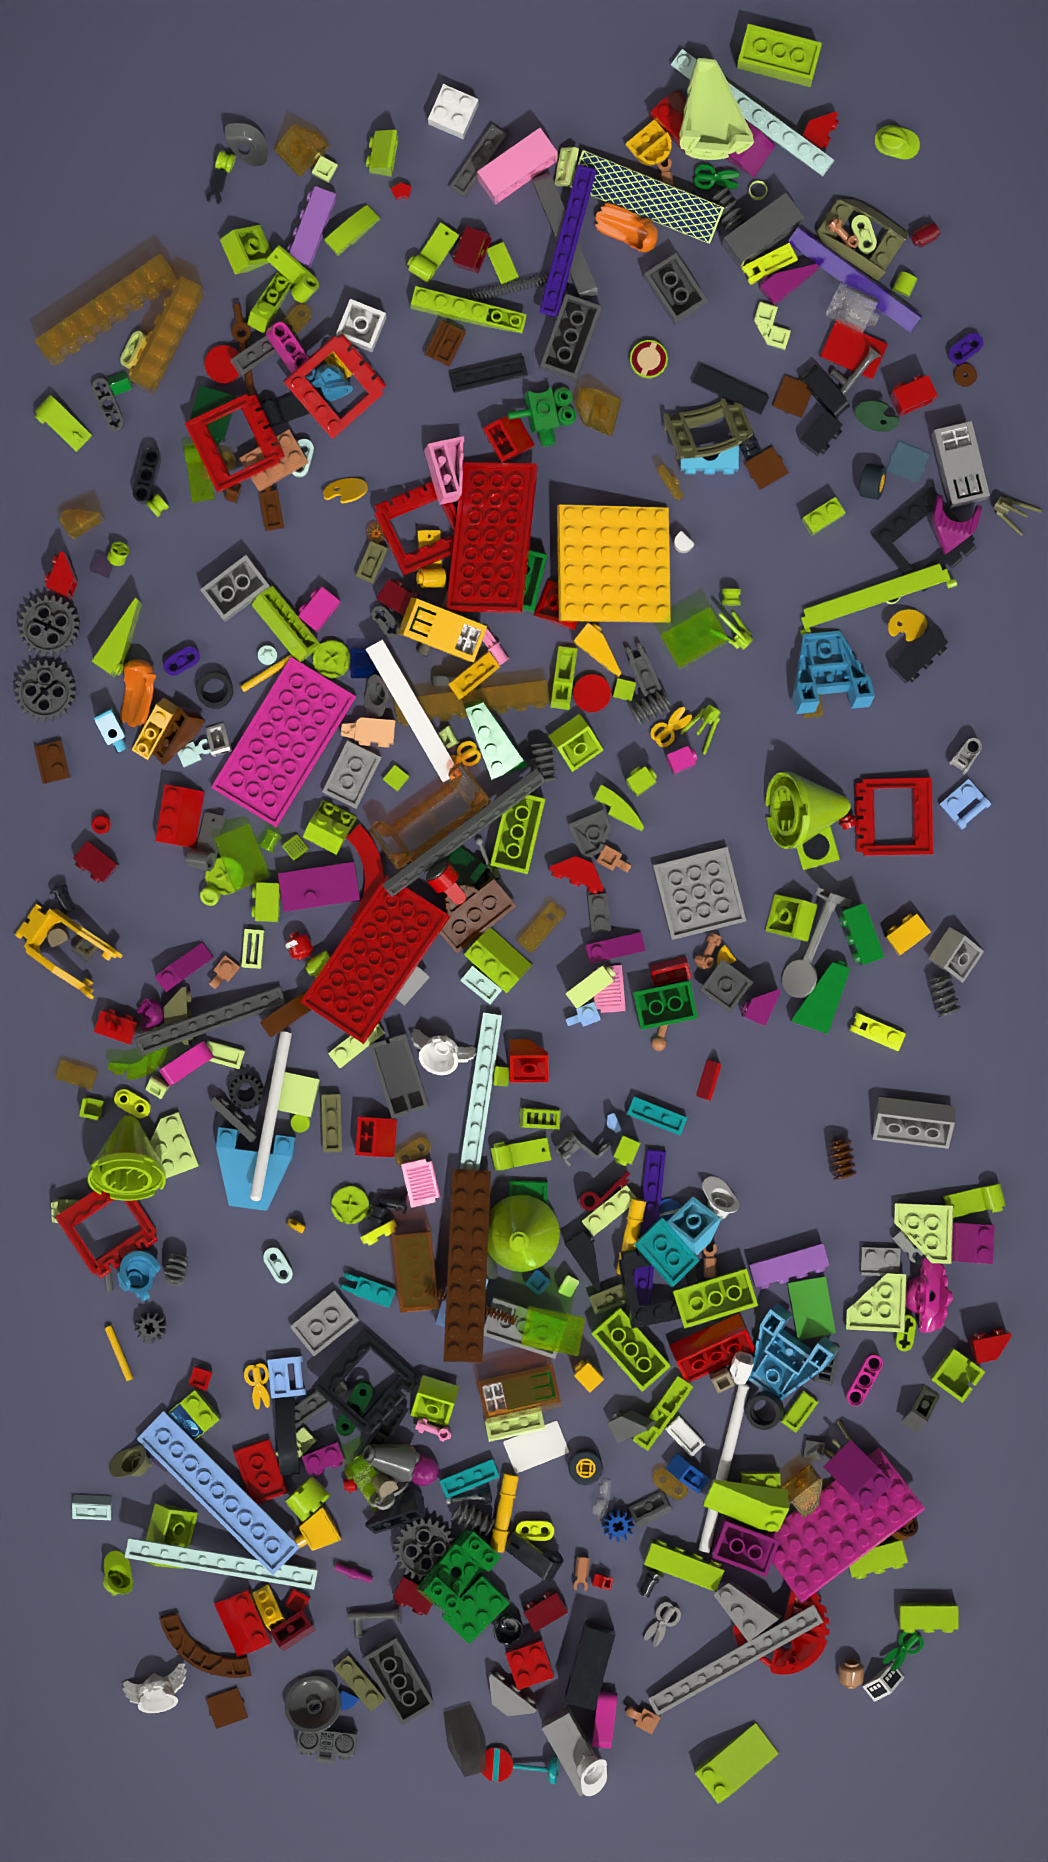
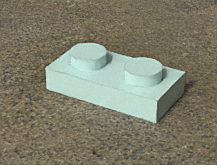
(481, 985)

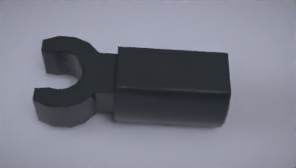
(217, 185)

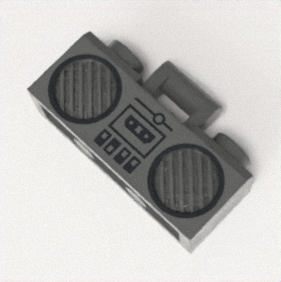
(332, 1740)

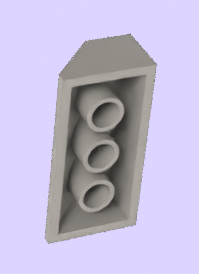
(913, 1122)

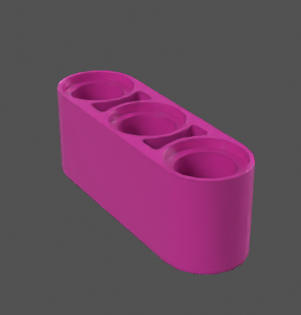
(279, 344)
(186, 1063)
(864, 1369)
(604, 1720)

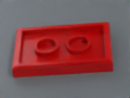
(850, 348)
(260, 1471)

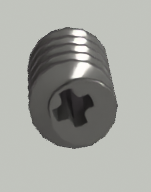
(729, 213)
(651, 707)
(543, 760)
(945, 995)
(473, 1518)

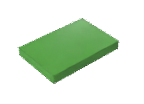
(811, 1308)

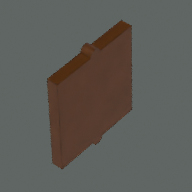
(792, 397)
(766, 468)
(226, 1708)

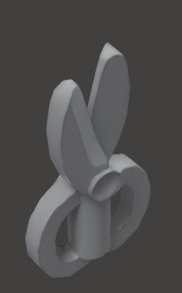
(380, 1501)
(659, 1627)

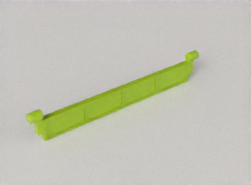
(875, 595)

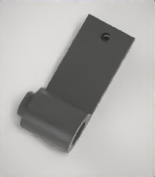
(206, 852)

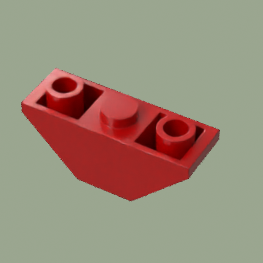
(819, 129)
(579, 872)

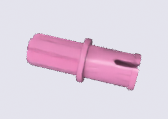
(494, 647)

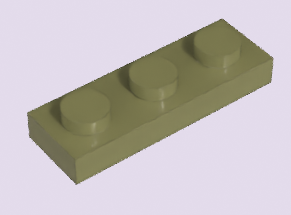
(331, 1123)
(359, 1683)

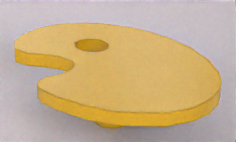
(349, 489)
(912, 623)

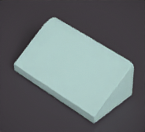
(92, 1507)

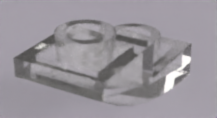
(601, 1504)

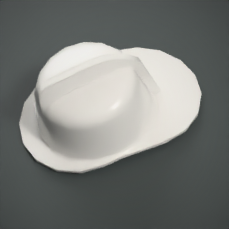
(720, 1197)
(592, 1774)

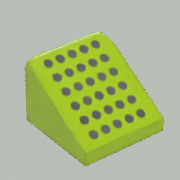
(295, 847)

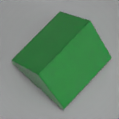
(119, 383)

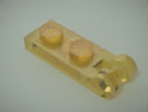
(540, 928)

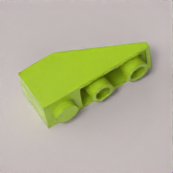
(269, 303)

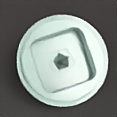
(267, 655)

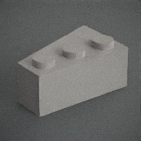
(745, 1610)

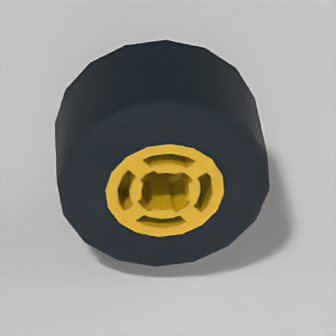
(872, 481)
(585, 1467)

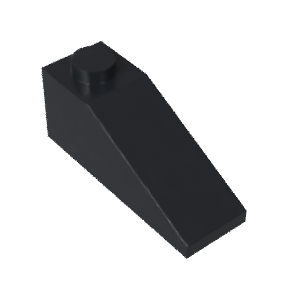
(584, 1253)
(406, 1508)

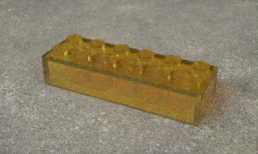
(166, 335)

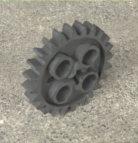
(41, 641)
(56, 704)
(410, 1538)

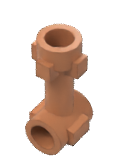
(835, 225)
(706, 961)

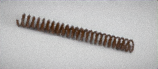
(441, 1295)

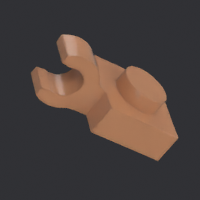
(611, 858)
(225, 970)
(645, 1719)

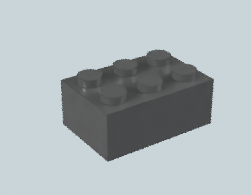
(675, 289)

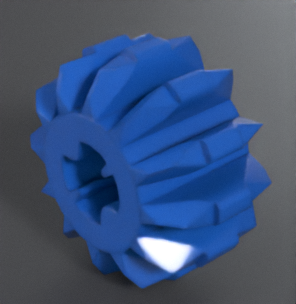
(620, 1531)

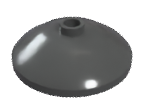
(307, 1695)

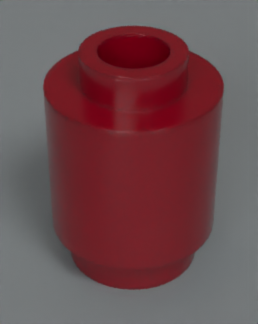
(925, 234)

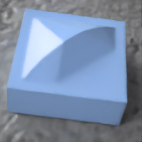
(613, 1123)

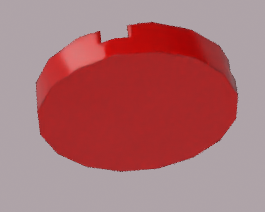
(219, 366)
(592, 693)

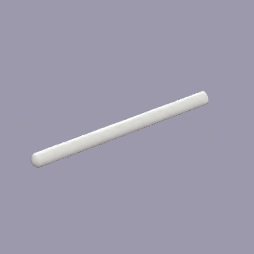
(270, 1116)
(725, 1462)

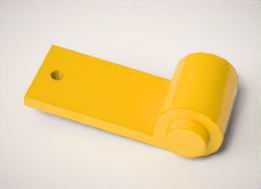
(433, 574)

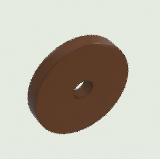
(965, 381)

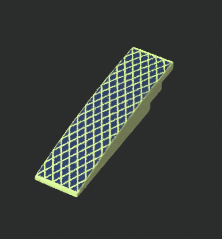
(652, 198)

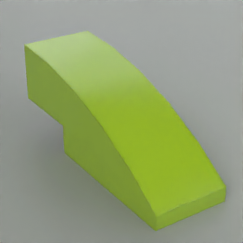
(351, 230)
(563, 677)
(619, 808)

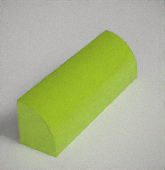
(285, 624)

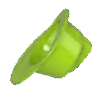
(897, 142)
(117, 1574)

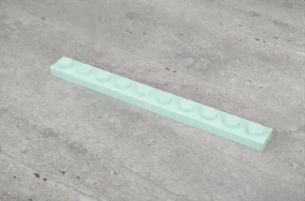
(767, 123)
(481, 1091)
(218, 1563)

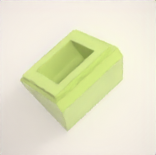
(448, 737)
(157, 1086)

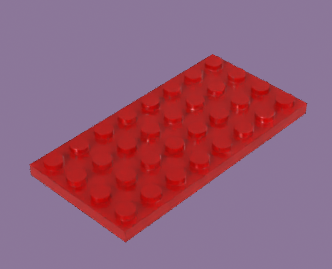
(492, 537)
(375, 960)

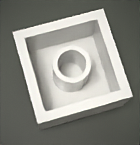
(453, 111)
(362, 325)

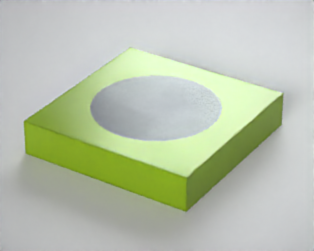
(818, 850)

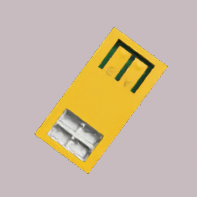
(442, 630)

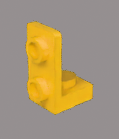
(268, 1607)

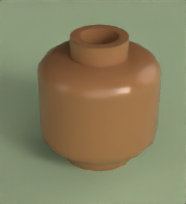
(851, 1673)

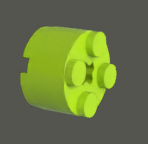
(307, 1498)

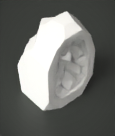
(741, 1367)

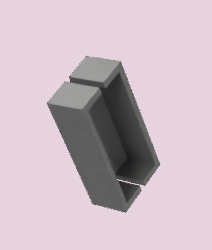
(399, 1076)

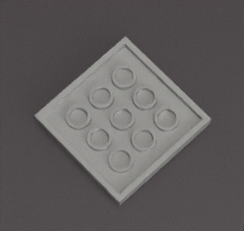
(699, 893)

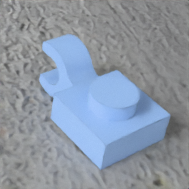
(586, 1015)

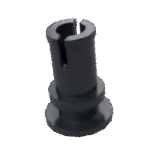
(63, 899)
(397, 1203)
(651, 1579)

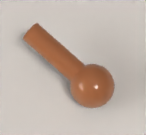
(659, 1042)

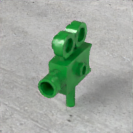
(543, 413)

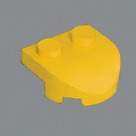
(650, 145)

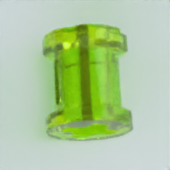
(270, 841)

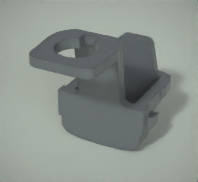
(574, 1144)

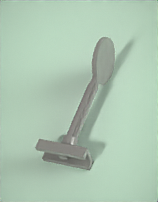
(800, 975)

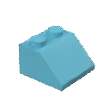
(695, 1225)

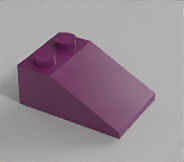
(973, 1242)
(858, 1475)
(744, 1547)

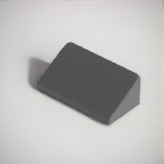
(650, 1509)

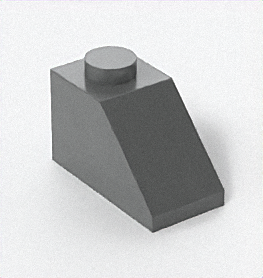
(920, 1409)
(628, 1425)

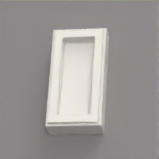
(685, 1436)

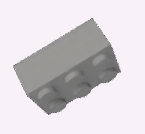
(235, 588)

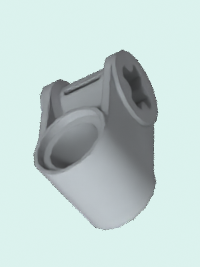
(966, 756)

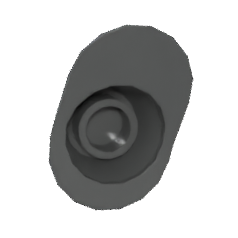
(376, 697)

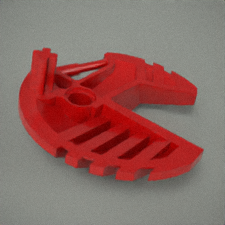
(804, 1648)

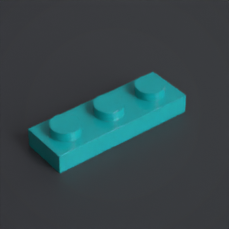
(657, 1116)
(469, 1478)

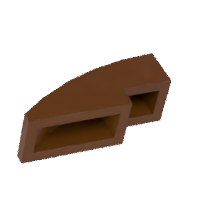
(285, 1016)

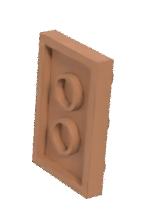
(293, 460)

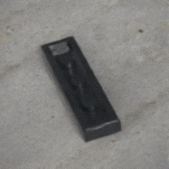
(488, 374)
(730, 389)

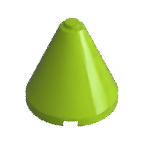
(801, 809)
(127, 1164)
(522, 1233)

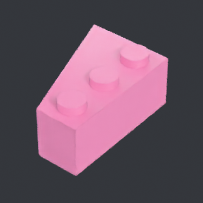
(445, 467)

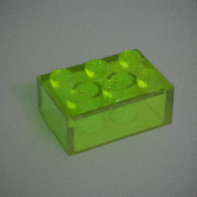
(694, 638)
(553, 1330)

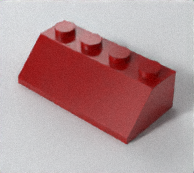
(711, 1348)

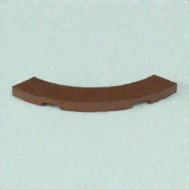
(199, 1657)

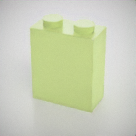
(591, 985)

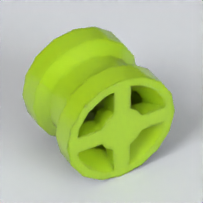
(225, 161)
(157, 505)
(118, 553)
(731, 597)

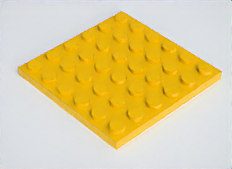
(613, 563)

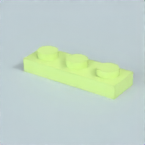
(351, 1047)
(609, 1210)
(515, 1426)

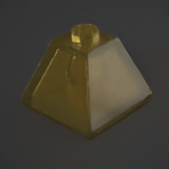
(301, 148)
(597, 410)
(79, 521)
(804, 1490)

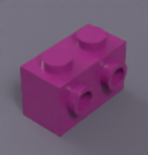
(323, 1457)

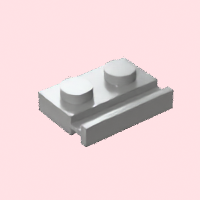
(879, 1261)

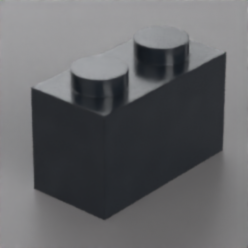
(821, 433)

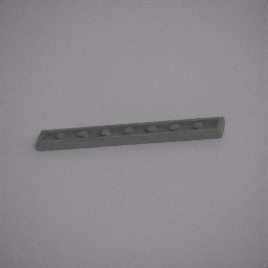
(210, 1020)

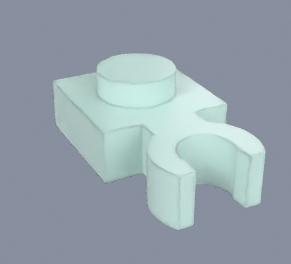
(191, 753)

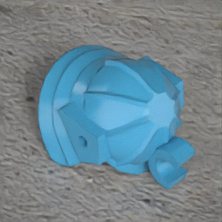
(331, 381)
(137, 1273)

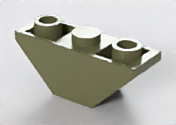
(178, 1009)

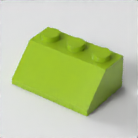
(498, 959)
(171, 1526)

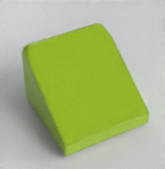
(501, 1076)

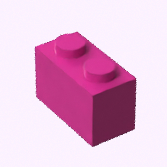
(318, 609)
(681, 759)

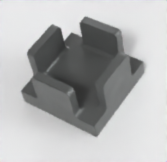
(726, 986)

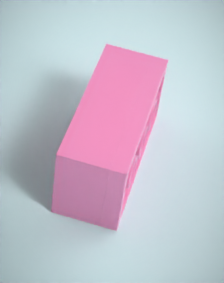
(517, 166)

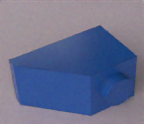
(687, 1473)

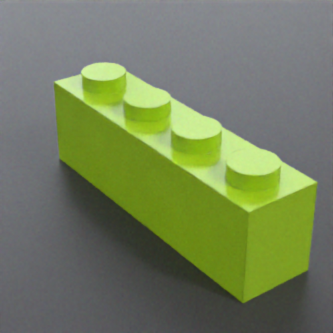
(684, 1566)

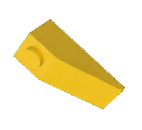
(595, 645)

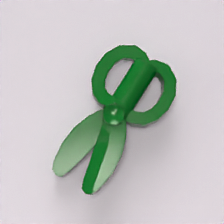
(719, 178)
(901, 1652)

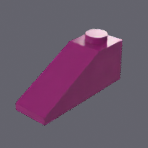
(781, 284)
(615, 948)
(184, 967)

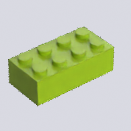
(518, 835)
(630, 1349)

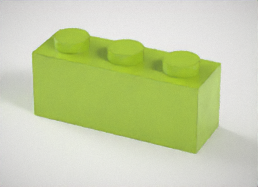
(883, 1556)
(928, 1617)

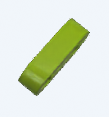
(910, 1335)

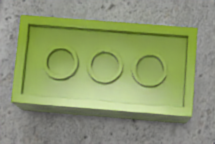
(779, 55)

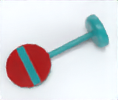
(500, 1766)

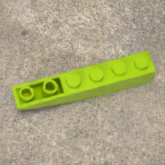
(467, 310)

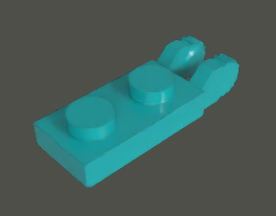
(370, 1290)

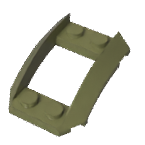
(884, 251)
(682, 440)

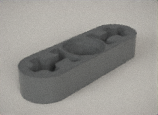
(108, 420)

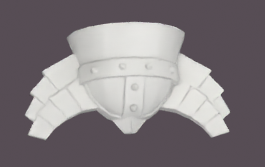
(440, 1053)
(156, 1692)

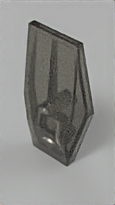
(466, 1740)

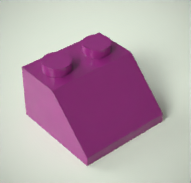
(754, 157)
(760, 1007)

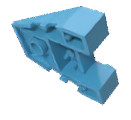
(828, 668)
(239, 1168)
(784, 1361)

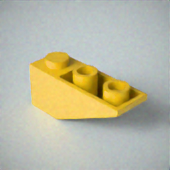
(154, 728)

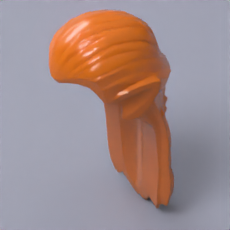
(627, 227)
(138, 692)

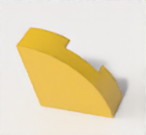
(726, 955)
(296, 1225)

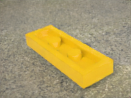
(474, 675)

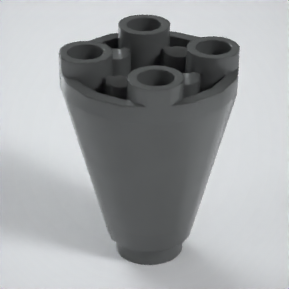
(393, 1459)

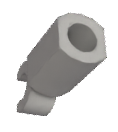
(906, 1244)

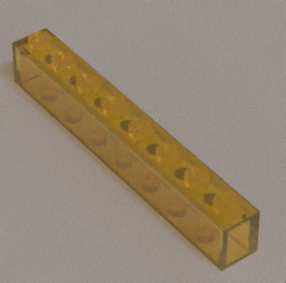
(496, 698)

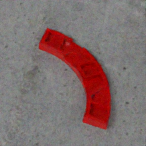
(371, 863)

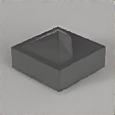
(85, 949)
(814, 1450)

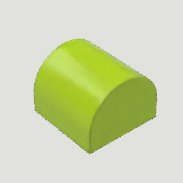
(904, 284)

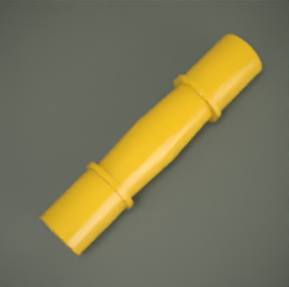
(632, 1229)
(504, 1512)

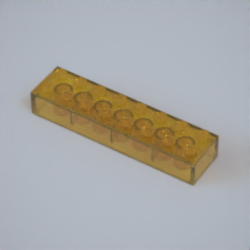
(106, 310)

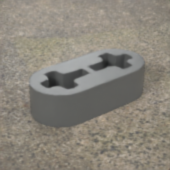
(382, 625)
(442, 681)

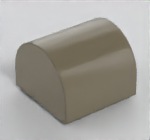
(58, 937)
(722, 1380)
(384, 1485)

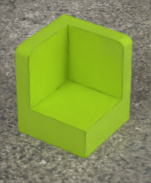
(91, 1108)

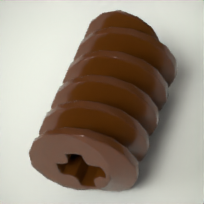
(842, 1158)

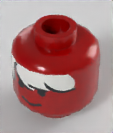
(299, 946)

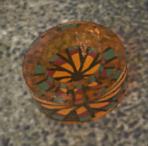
(374, 533)

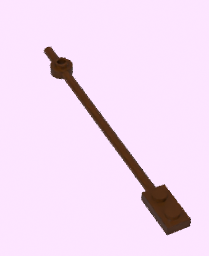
(269, 499)

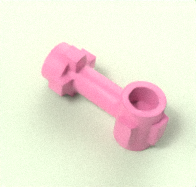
(443, 1433)

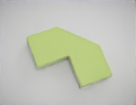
(772, 334)

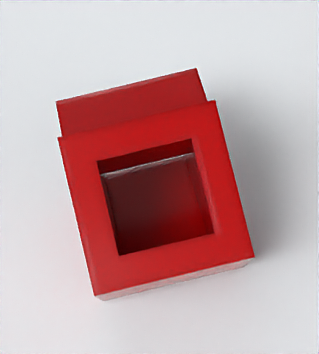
(401, 191)
(602, 1581)

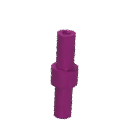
(353, 1573)

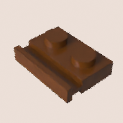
(445, 343)
(52, 762)

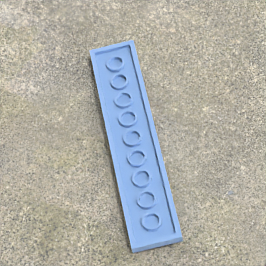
(218, 1492)

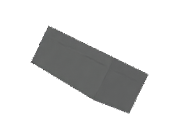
(762, 231)

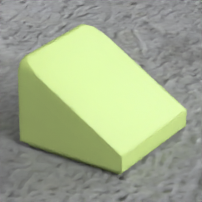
(568, 1286)

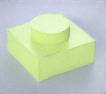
(324, 169)

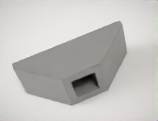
(508, 1698)

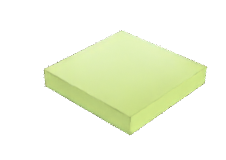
(298, 1094)

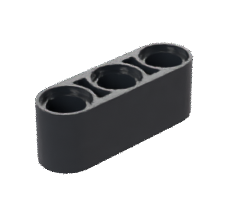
(824, 391)
(145, 466)

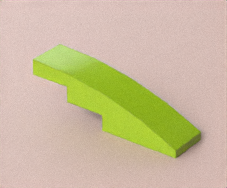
(664, 1412)

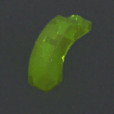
(143, 1068)

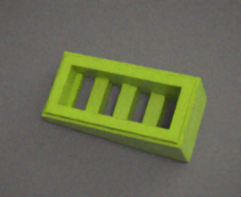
(523, 1118)

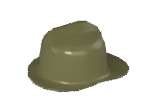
(130, 1462)

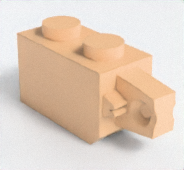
(371, 731)

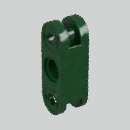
(356, 1398)

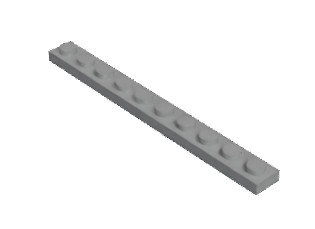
(736, 1660)

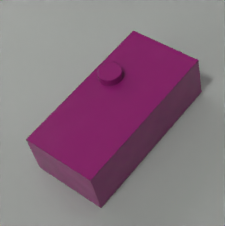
(319, 887)

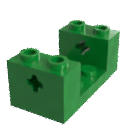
(471, 1557)

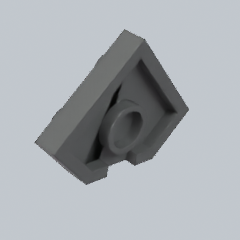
(591, 833)

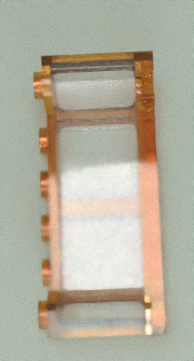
(432, 818)

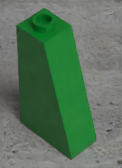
(821, 1004)

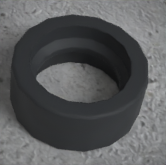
(200, 690)
(756, 1421)

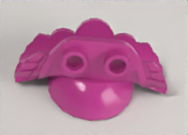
(932, 1312)

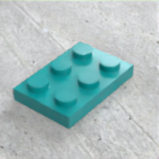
(666, 1252)

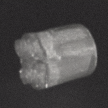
(853, 308)

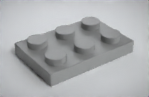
(351, 774)
(324, 1323)

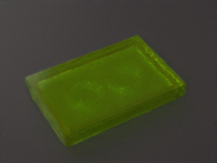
(241, 857)

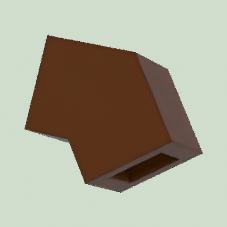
(233, 493)

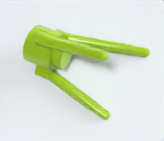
(743, 637)
(709, 715)

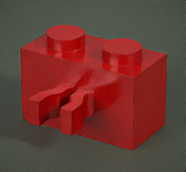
(116, 1027)

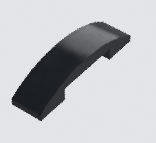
(287, 1435)

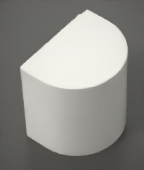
(683, 543)

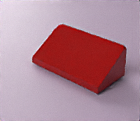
(670, 971)
(708, 1080)

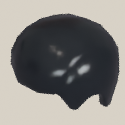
(508, 1629)

